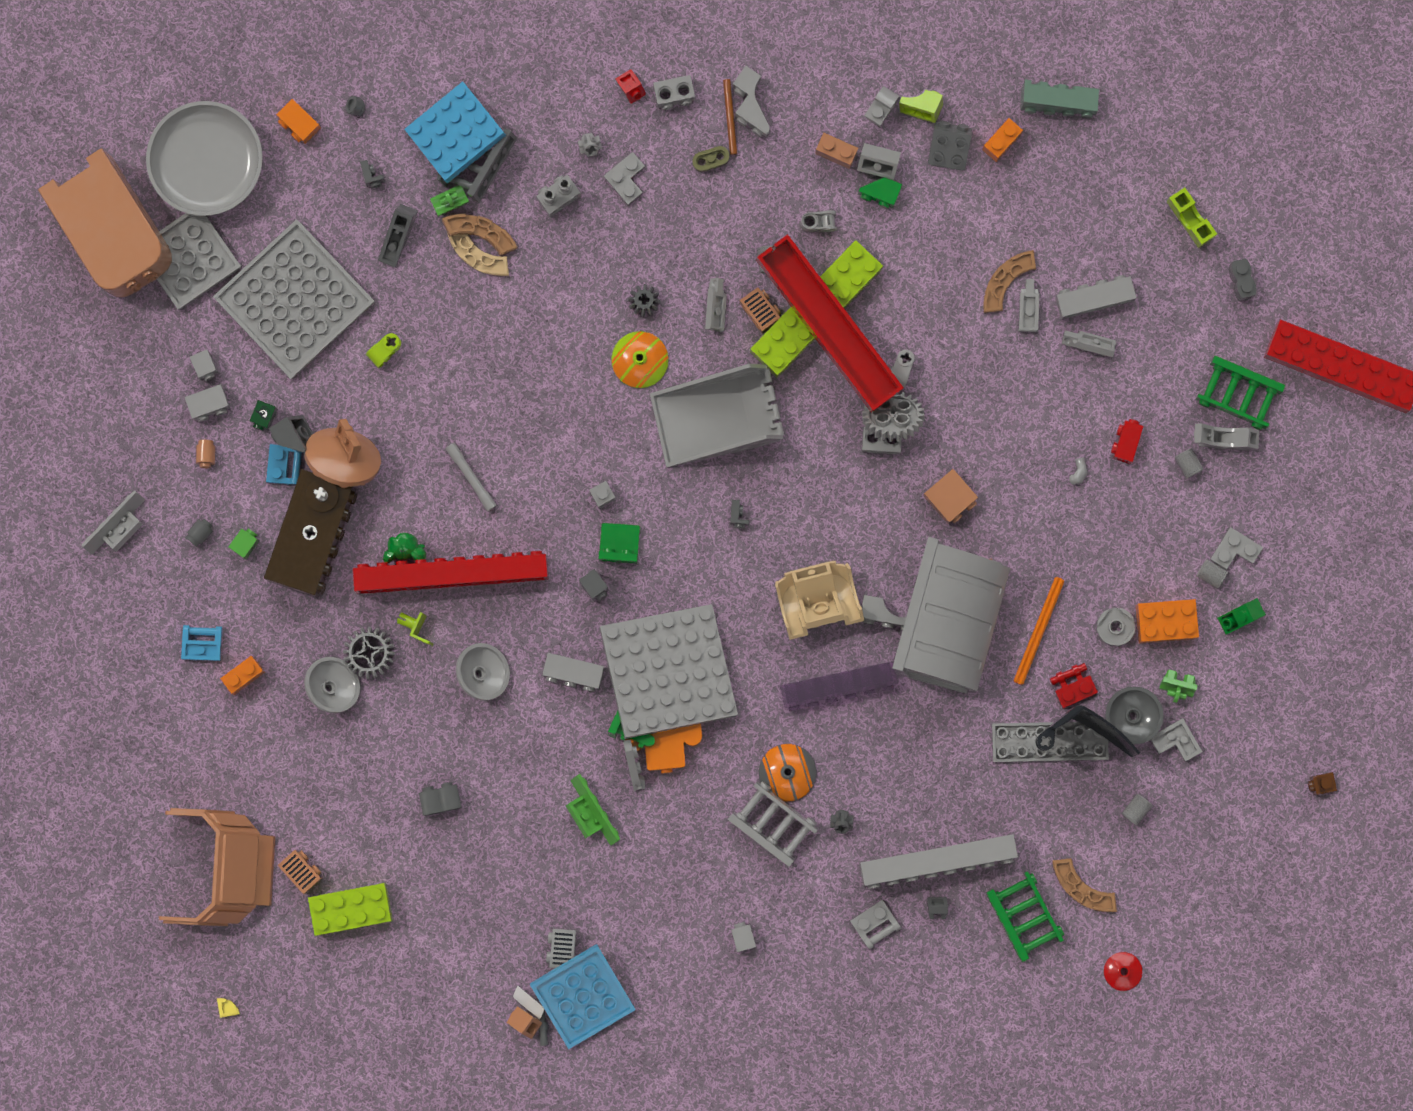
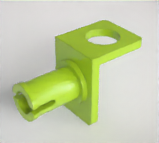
(415, 625)

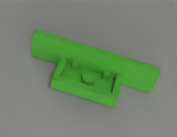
(589, 814)

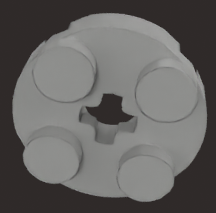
(1105, 631)

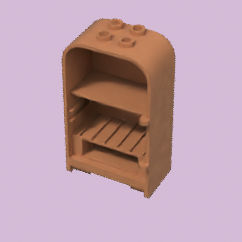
(108, 227)

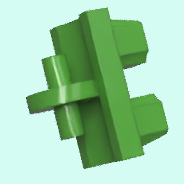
(449, 200)
(1178, 688)

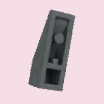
(397, 234)

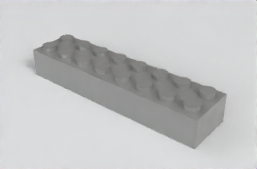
(937, 860)

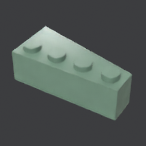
(1059, 99)

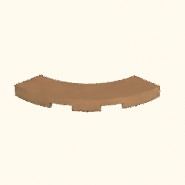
(482, 228)
(1003, 277)
(1079, 890)

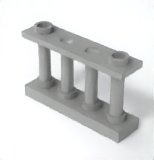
(755, 832)

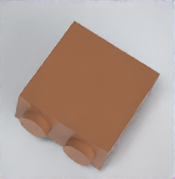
(951, 497)

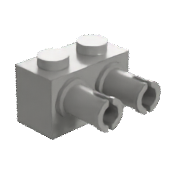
(558, 195)

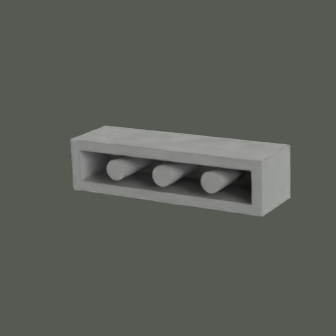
(1095, 297)

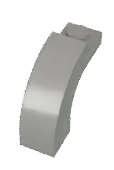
(1226, 437)

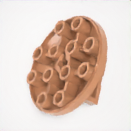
(342, 456)

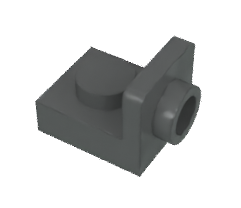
(368, 172)
(736, 511)

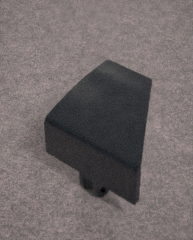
(1093, 721)

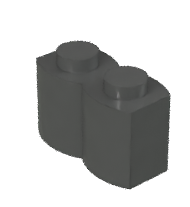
(1243, 282)
(439, 800)

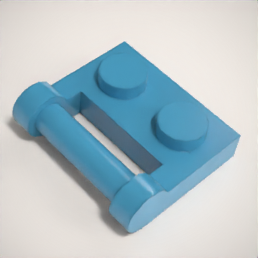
(278, 465)
(201, 649)

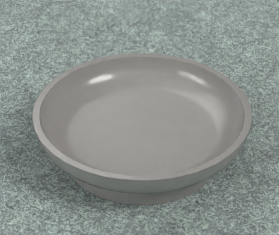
(204, 158)

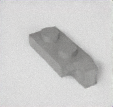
(716, 306)
(1029, 308)
(1090, 342)
(634, 767)

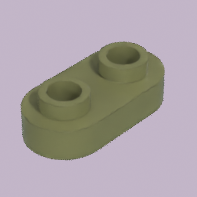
(709, 157)

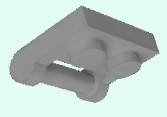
(871, 919)

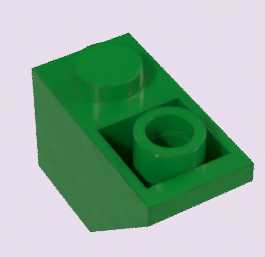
(882, 191)
(1241, 616)

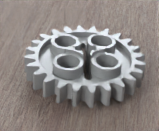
(895, 418)

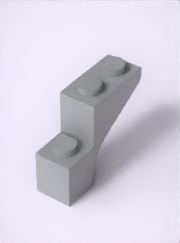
(749, 111)

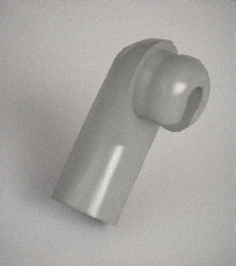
(1081, 472)

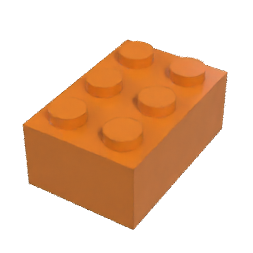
(1167, 621)

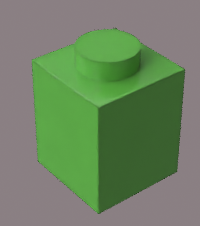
(244, 543)

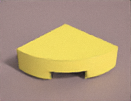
(226, 1008)

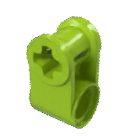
(381, 352)

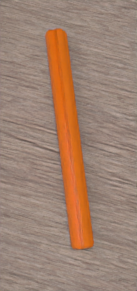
(1038, 631)

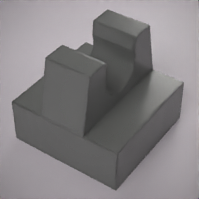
(937, 905)

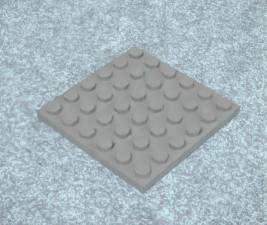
(294, 299)
(668, 671)

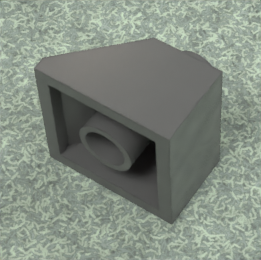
(292, 433)

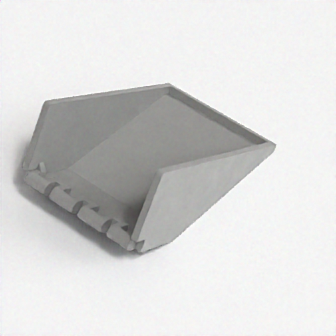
(717, 415)

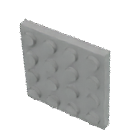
(198, 259)

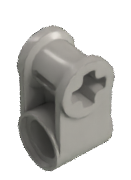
(820, 220)
(901, 369)

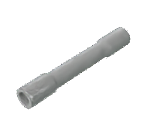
(483, 495)

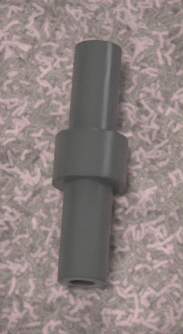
(543, 1030)

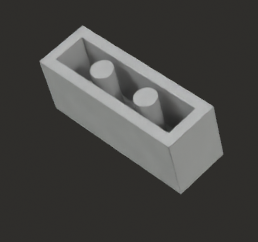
(573, 672)

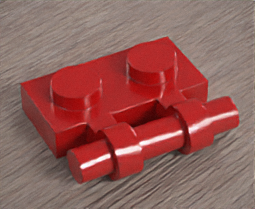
(1075, 691)

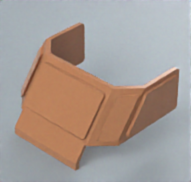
(240, 868)

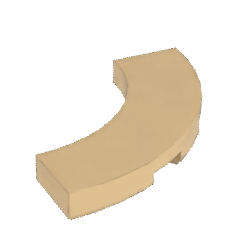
(478, 259)

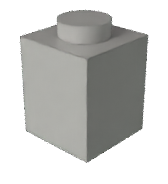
(204, 365)
(602, 494)
(743, 937)

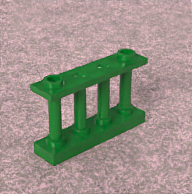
(1237, 373)
(1006, 914)

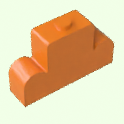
(669, 748)

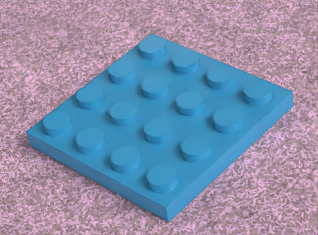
(455, 132)
(582, 996)

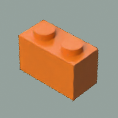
(298, 121)
(1002, 139)
(242, 675)

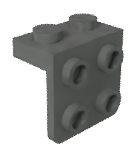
(950, 145)

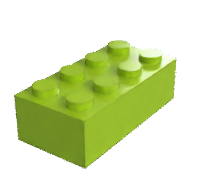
(350, 909)

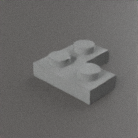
(621, 175)
(1233, 544)
(1178, 735)

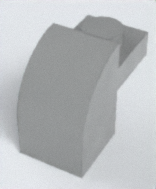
(882, 106)

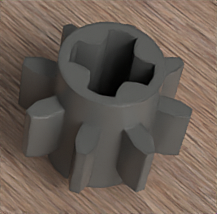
(841, 821)

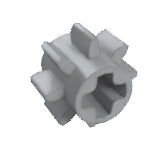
(589, 144)

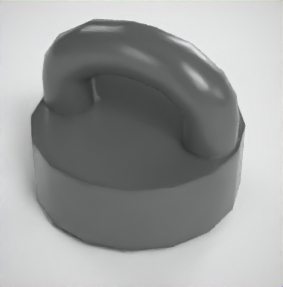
(355, 106)

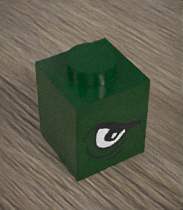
(263, 415)

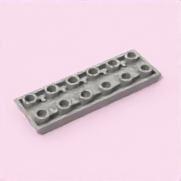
(1072, 743)

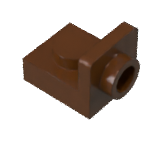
(1322, 783)

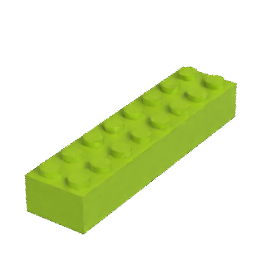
(789, 335)

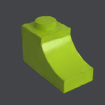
(925, 106)

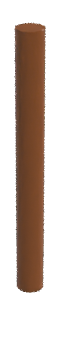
(730, 116)

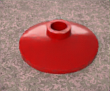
(1115, 964)

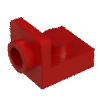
(631, 86)

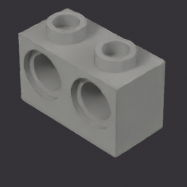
(673, 86)
(880, 446)

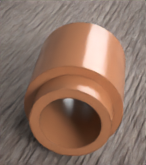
(205, 453)

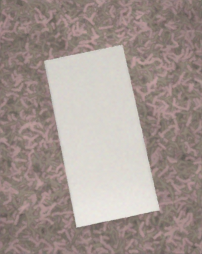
(528, 1002)

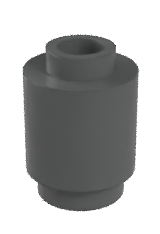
(199, 532)

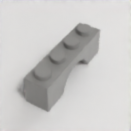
(875, 611)

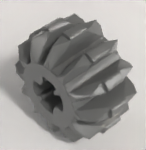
(649, 296)

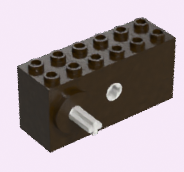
(303, 560)

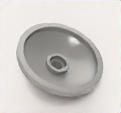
(490, 666)
(341, 681)

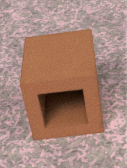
(524, 1022)

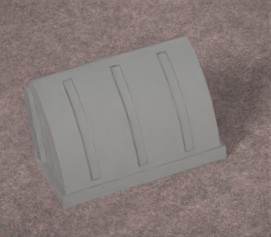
(951, 618)

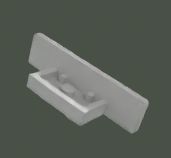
(117, 526)

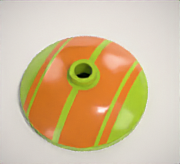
(639, 373)

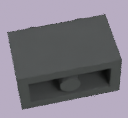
(594, 586)

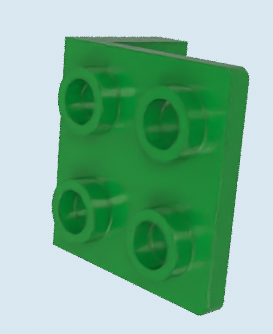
(619, 543)

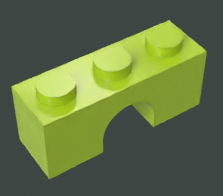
(1186, 212)

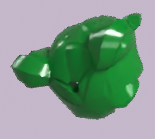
(404, 547)

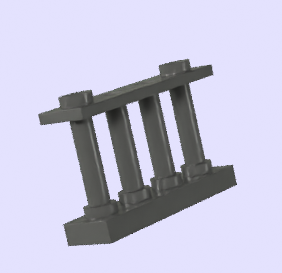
(488, 171)

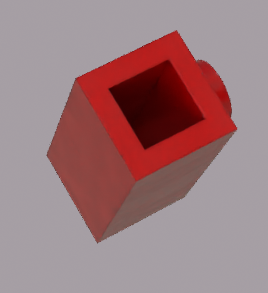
(1128, 440)

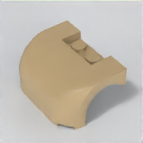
(818, 597)

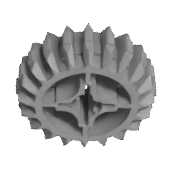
(373, 668)

